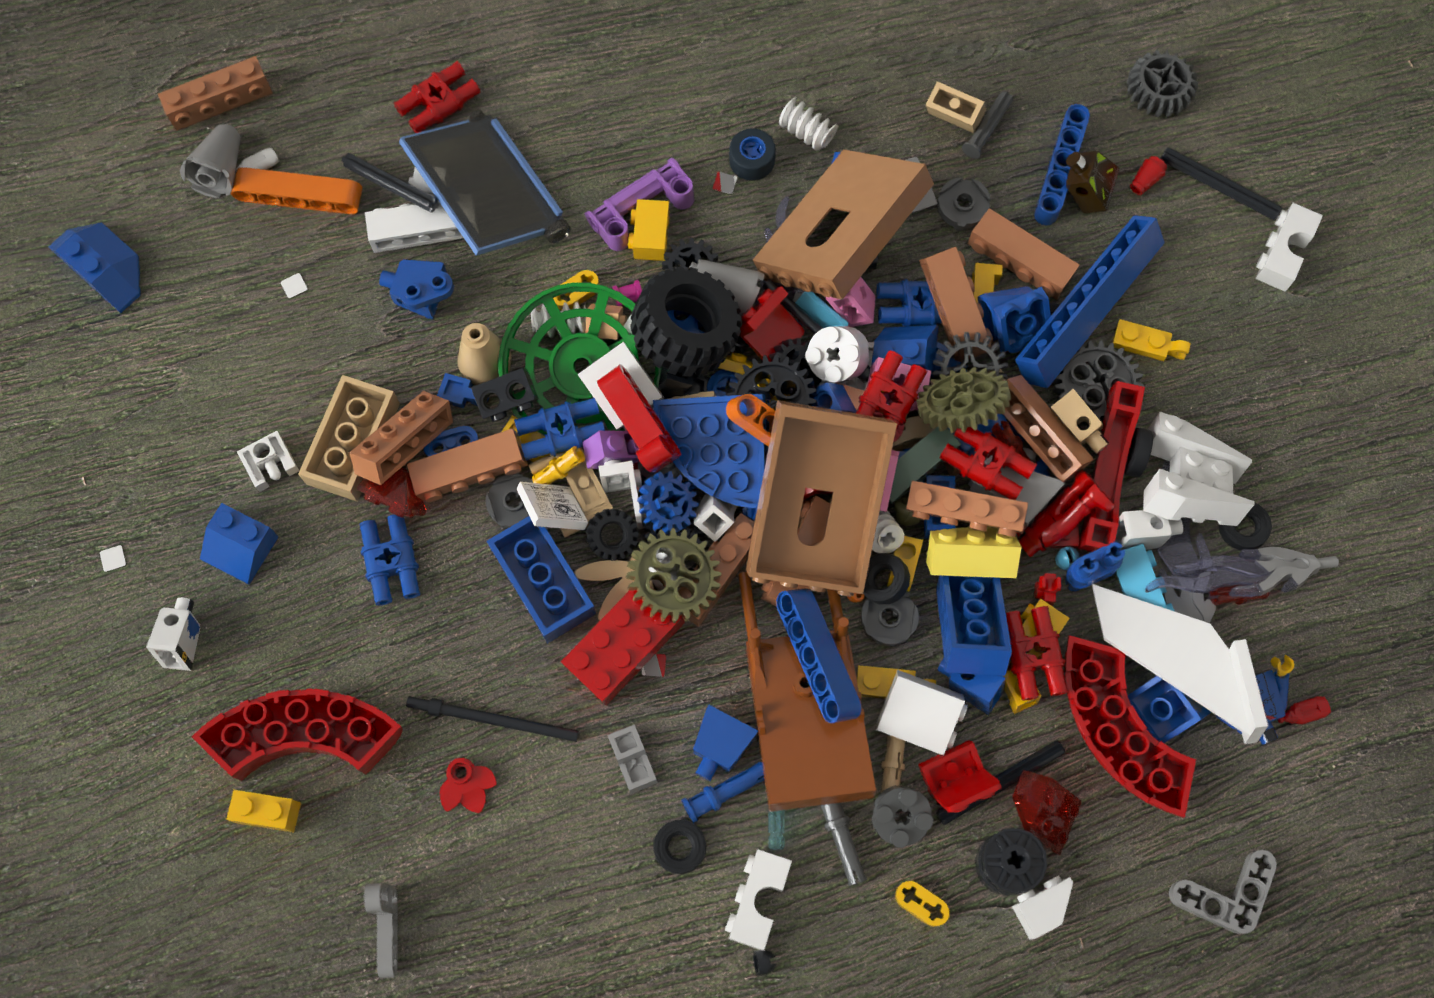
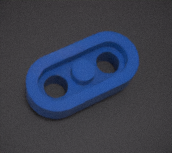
(427, 292)
(450, 439)

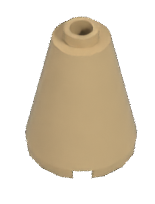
(479, 354)

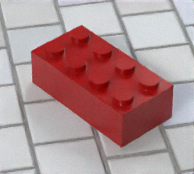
(619, 647)

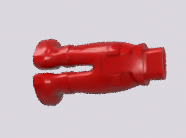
(1062, 516)

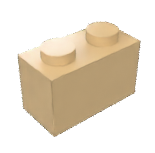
(956, 107)

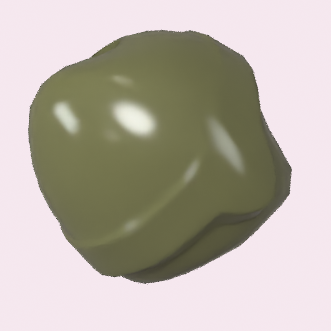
(902, 515)

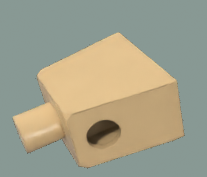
(1073, 411)

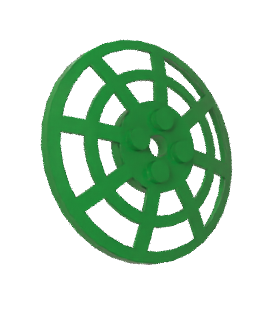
(569, 349)

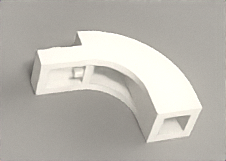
(714, 516)

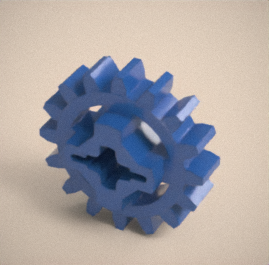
(667, 490)

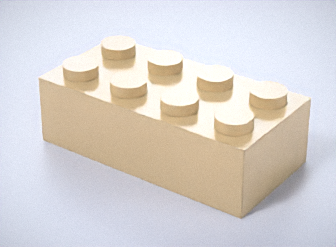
(350, 418)

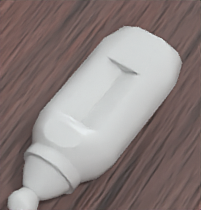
(262, 160)

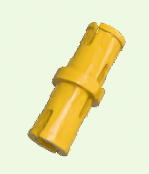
(559, 467)

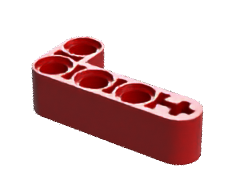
(653, 440)

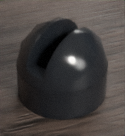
(762, 963)

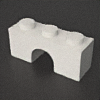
(1280, 265)
(765, 872)

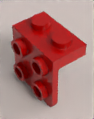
(769, 323)
(958, 777)

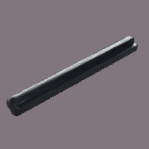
(390, 182)
(1221, 183)
(1012, 776)

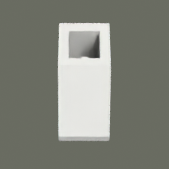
(1045, 909)

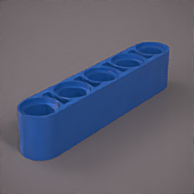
(1058, 174)
(818, 655)

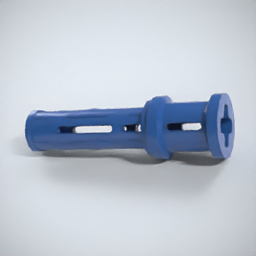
(713, 797)

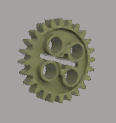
(963, 399)
(668, 600)

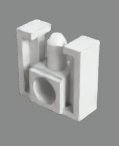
(278, 452)

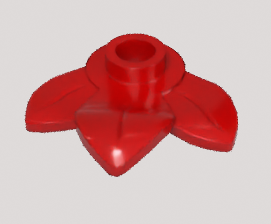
(466, 790)

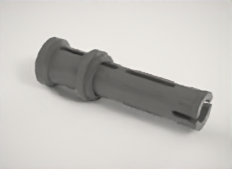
(838, 824)

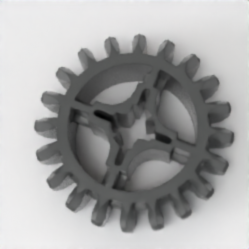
(1176, 91)
(967, 345)

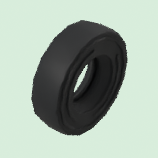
(1139, 452)
(1257, 539)
(900, 581)
(673, 829)

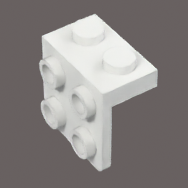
(621, 476)

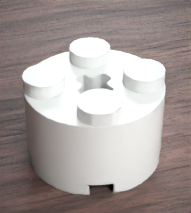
(823, 356)

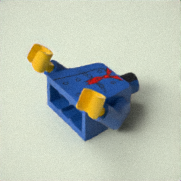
(1274, 695)

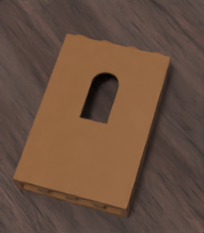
(879, 197)
(825, 453)

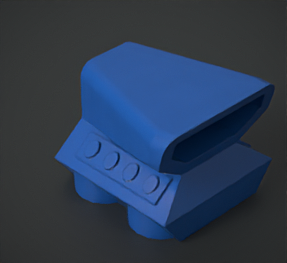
(1014, 315)

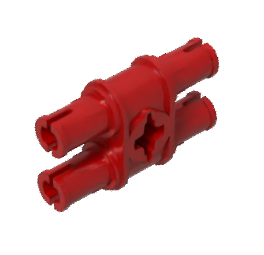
(429, 94)
(901, 395)
(988, 476)
(1044, 642)

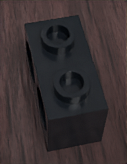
(503, 388)

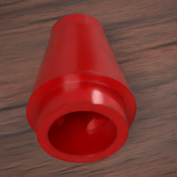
(1149, 174)

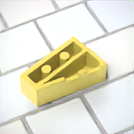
(973, 553)

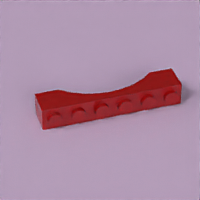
(1118, 428)

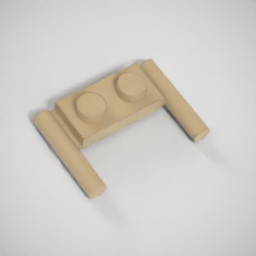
(584, 486)

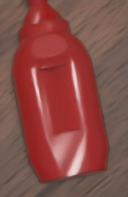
(1307, 711)

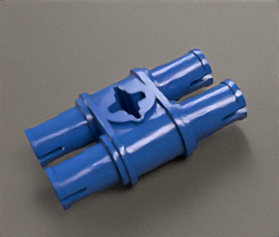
(910, 312)
(548, 421)
(377, 554)
(1094, 566)

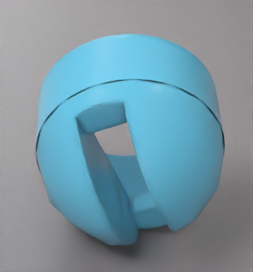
(1062, 557)

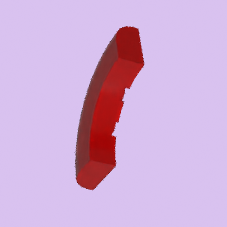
(298, 723)
(1117, 733)

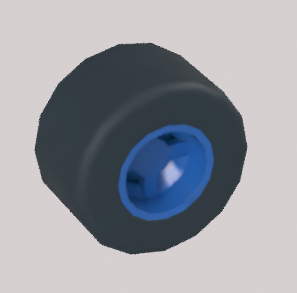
(746, 146)

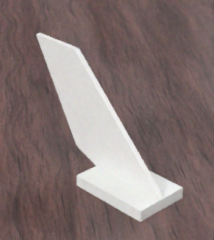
(1187, 657)

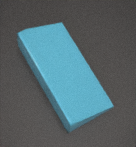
(819, 310)

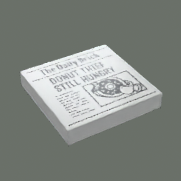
(552, 506)

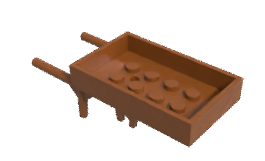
(801, 752)

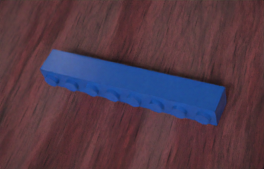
(1090, 301)

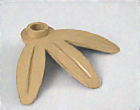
(604, 571)

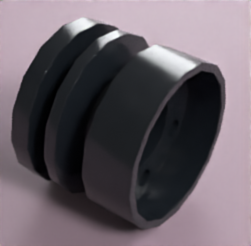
(1005, 878)

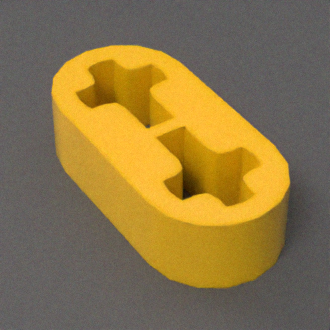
(579, 297)
(926, 898)

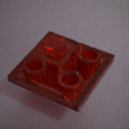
(396, 493)
(1045, 809)

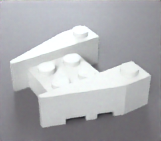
(1198, 476)

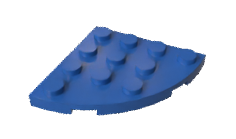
(714, 449)

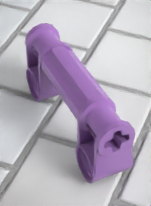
(609, 217)

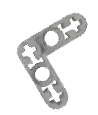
(383, 901)
(1228, 906)

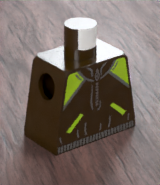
(1091, 180)

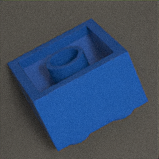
(913, 343)
(236, 543)
(1165, 709)

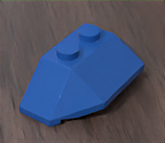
(102, 262)

